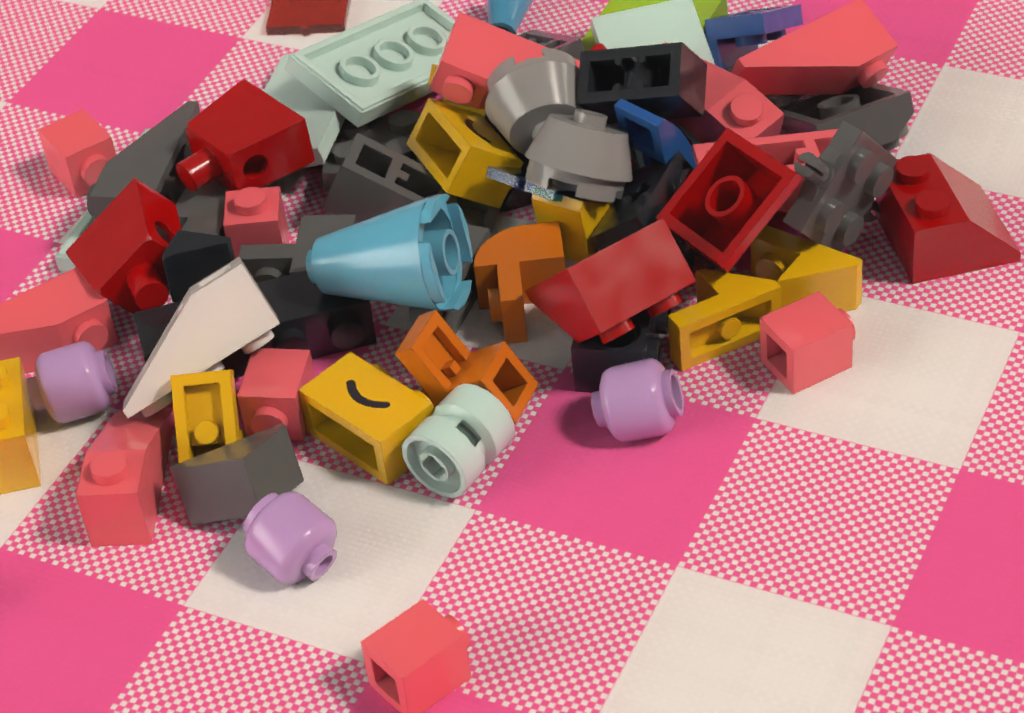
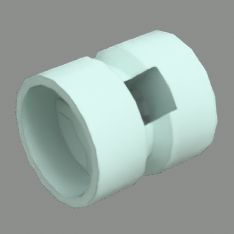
(458, 440)

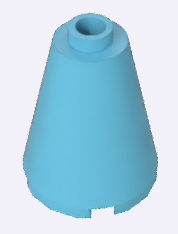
(398, 257)

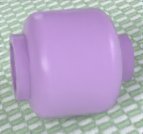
(73, 382)
(638, 400)
(290, 537)

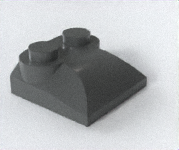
(876, 110)

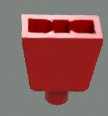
(244, 141)
(125, 248)

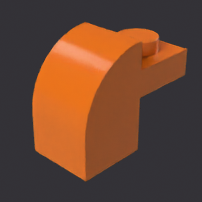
(512, 264)
(443, 362)

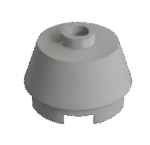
(528, 92)
(581, 156)

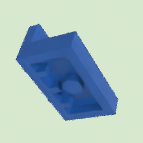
(743, 31)

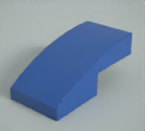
(652, 134)

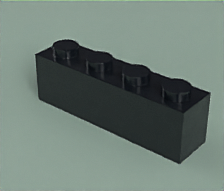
(306, 319)

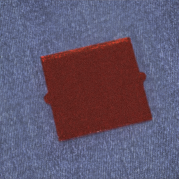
(307, 17)

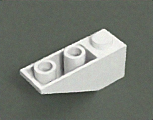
(210, 324)

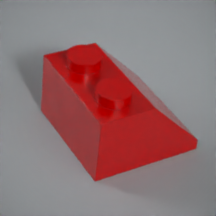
(728, 199)
(941, 221)
(616, 284)

